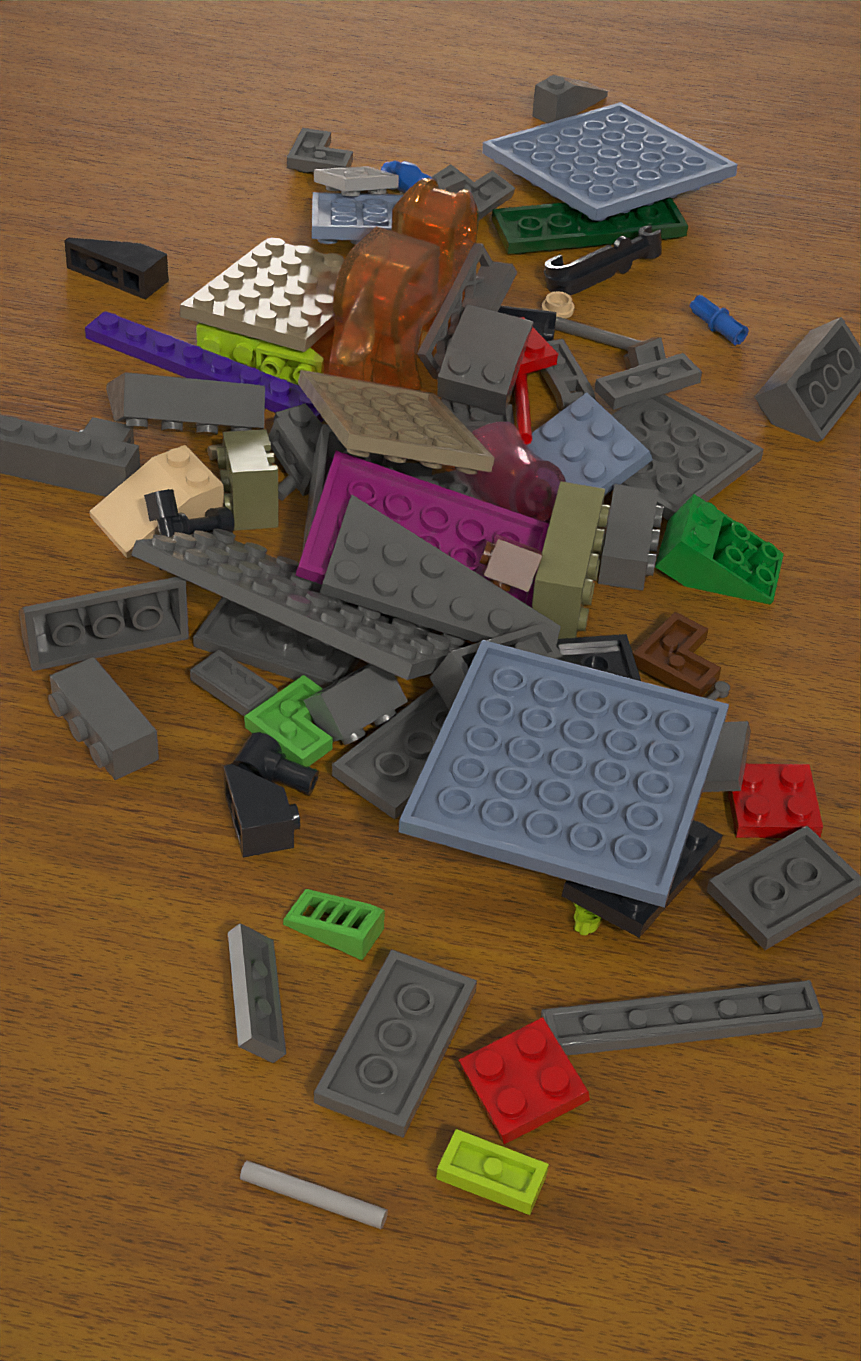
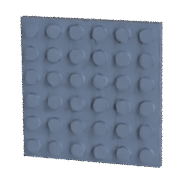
(609, 160)
(567, 772)

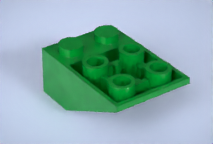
(718, 554)

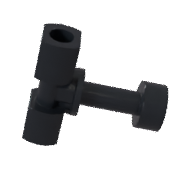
(163, 509)

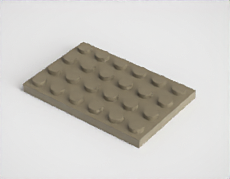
(271, 295)
(394, 423)

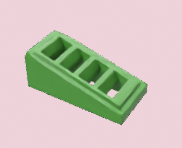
(342, 937)

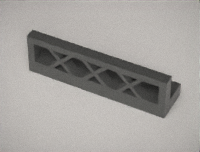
(481, 290)

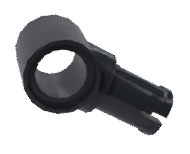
(264, 758)

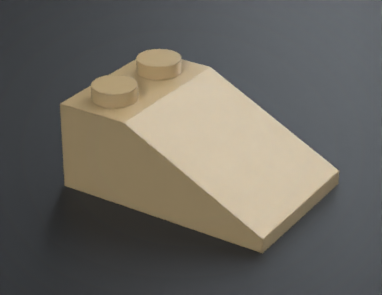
(124, 511)

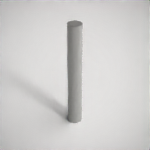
(314, 1194)

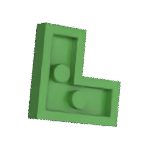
(291, 723)

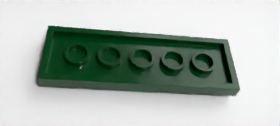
(561, 227)

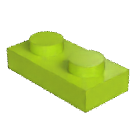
(492, 1171)

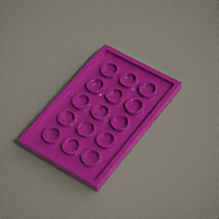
(434, 513)

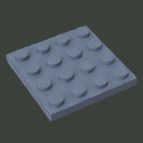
(350, 217)

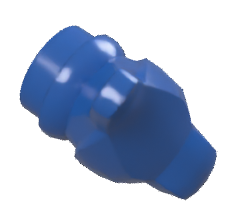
(407, 171)

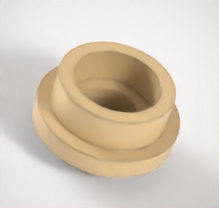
(560, 303)

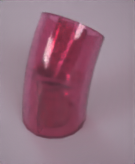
(518, 476)

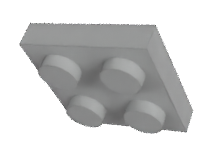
(354, 179)

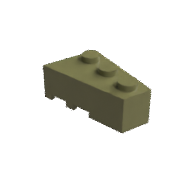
(249, 479)

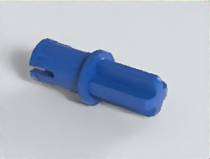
(719, 320)

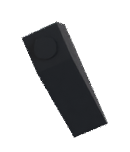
(119, 264)

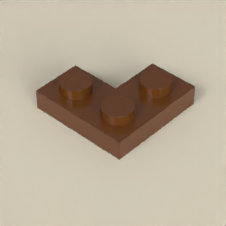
(671, 656)

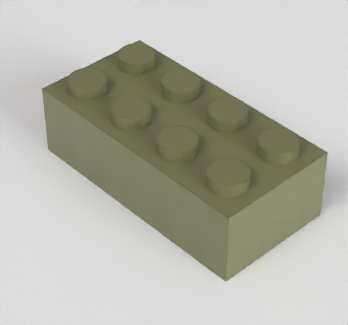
(571, 557)

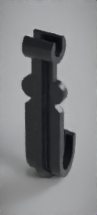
(601, 263)

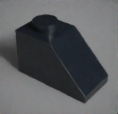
(259, 812)

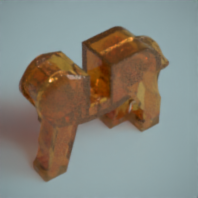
(398, 284)

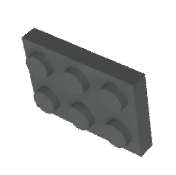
(785, 887)

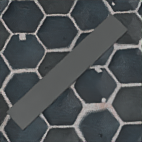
(684, 1017)

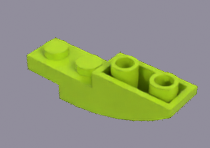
(263, 355)

